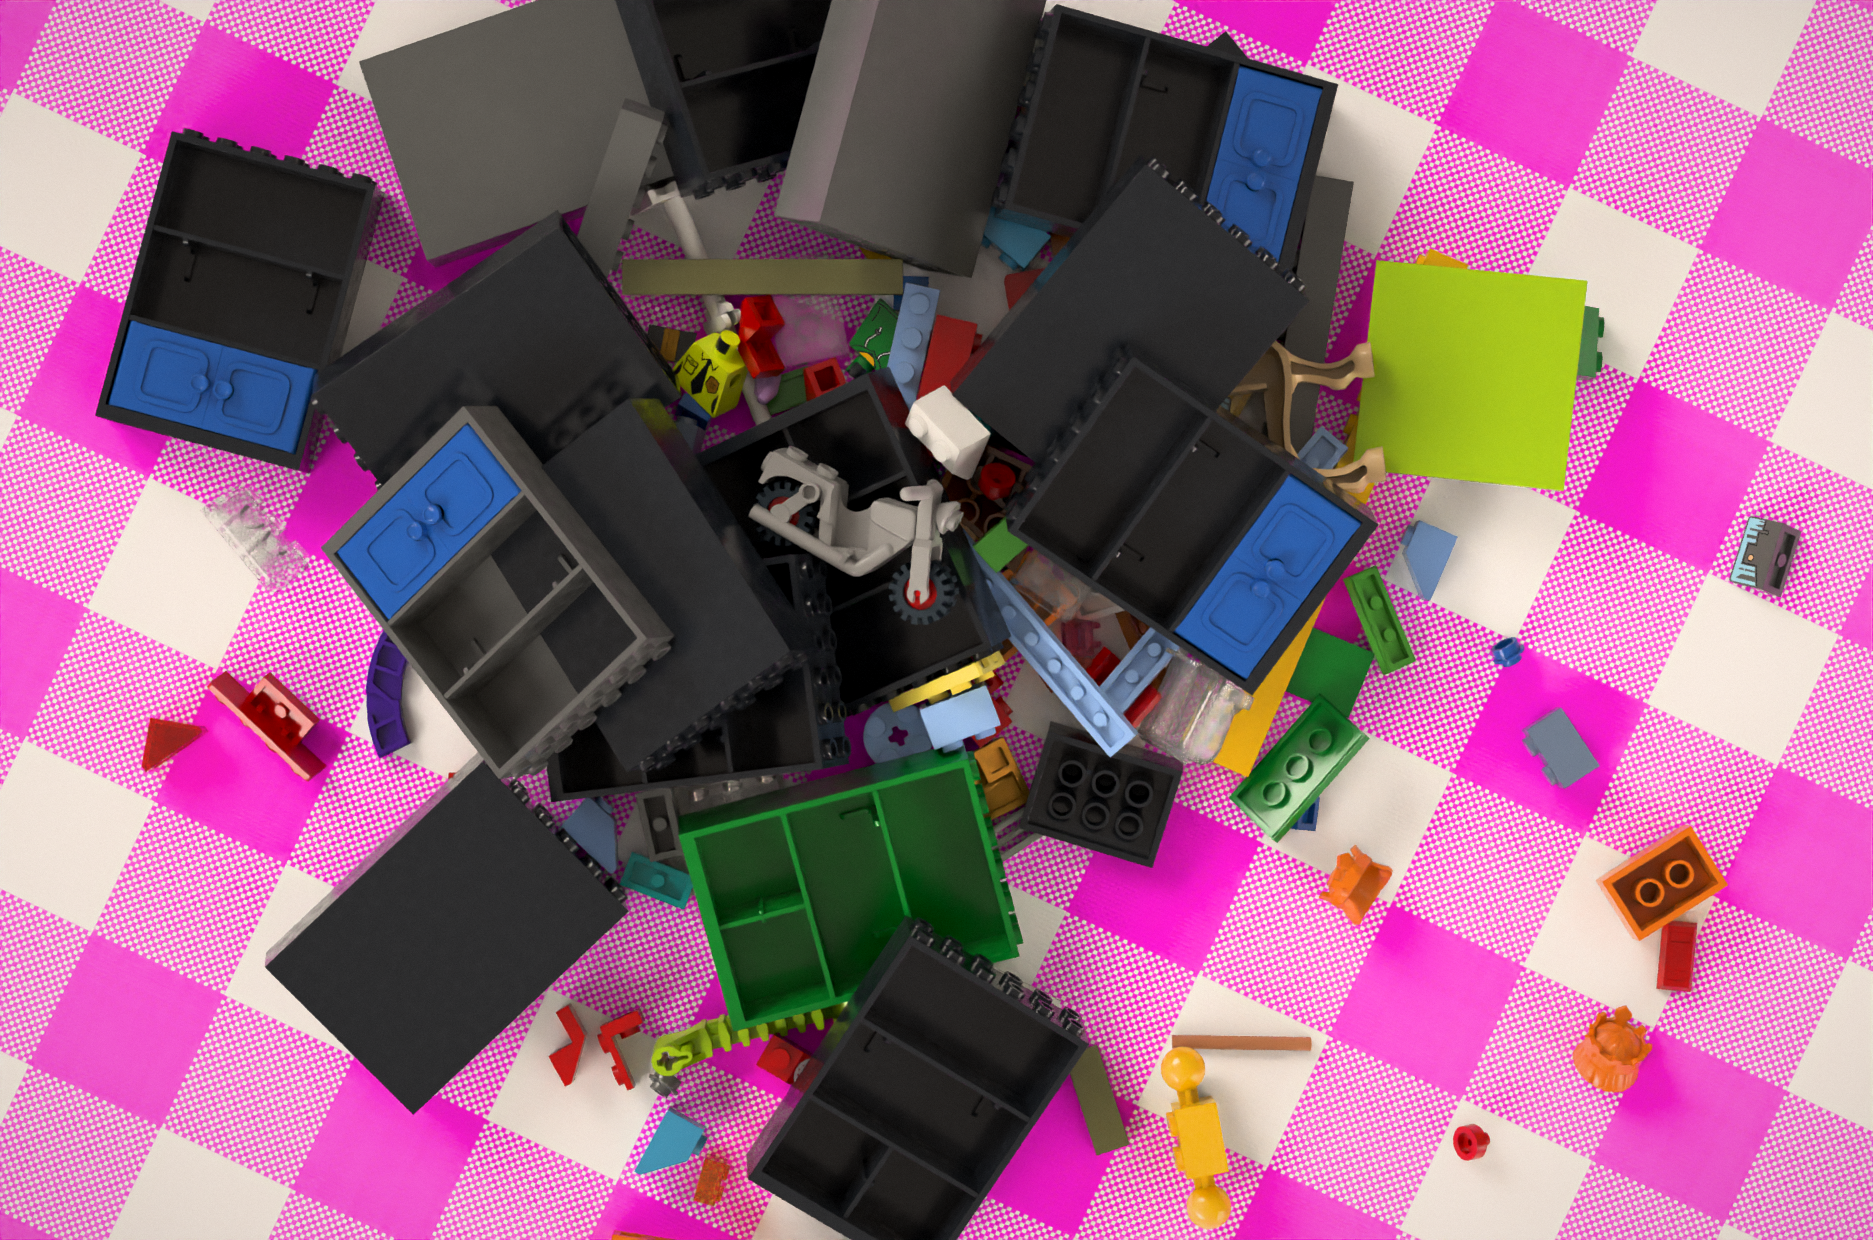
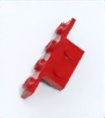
(275, 717)

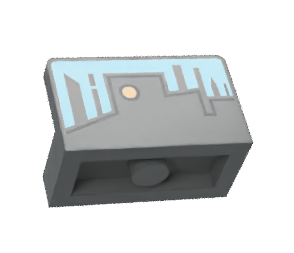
(1765, 555)

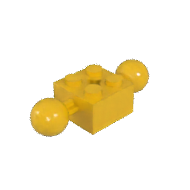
(1199, 1137)

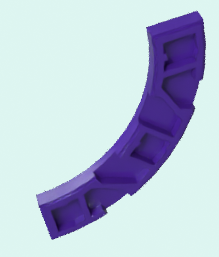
(385, 697)

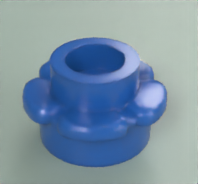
(1507, 652)

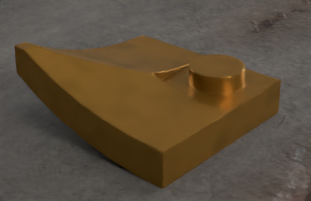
(1000, 778)

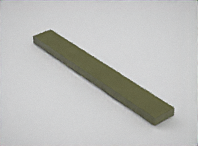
(761, 277)

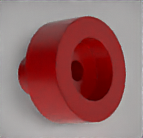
(996, 481)
(1470, 1142)

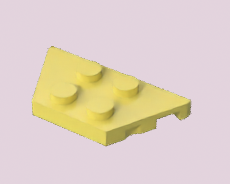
(955, 681)

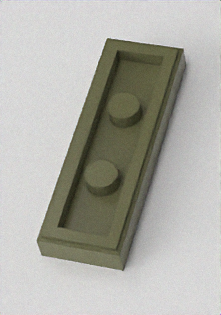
(1098, 1102)

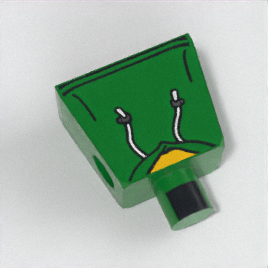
(873, 340)

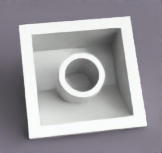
(948, 431)

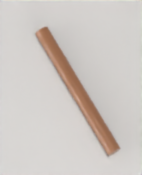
(1242, 1042)

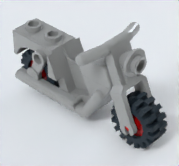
(861, 539)

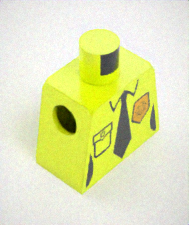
(713, 372)

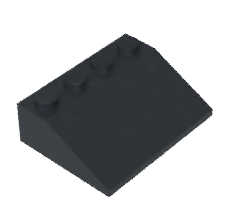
(1101, 800)

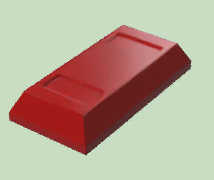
(1677, 956)

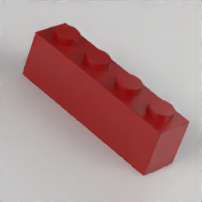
(948, 351)

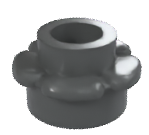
(664, 1084)

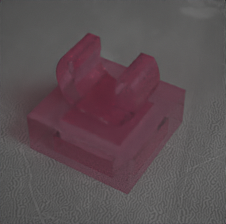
(1078, 636)

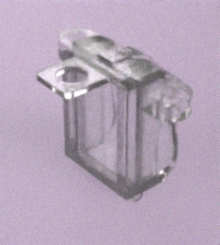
(1193, 711)

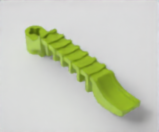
(701, 1039)

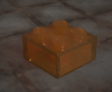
(709, 1184)

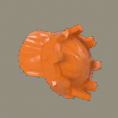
(1356, 884)
(1612, 1051)

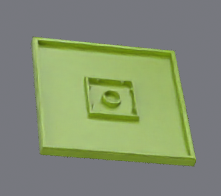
(1472, 374)

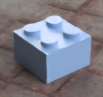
(960, 717)

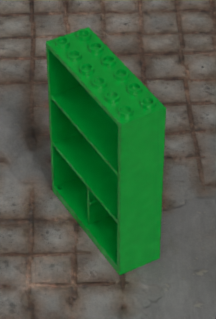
(822, 873)

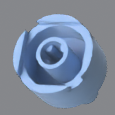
(880, 726)

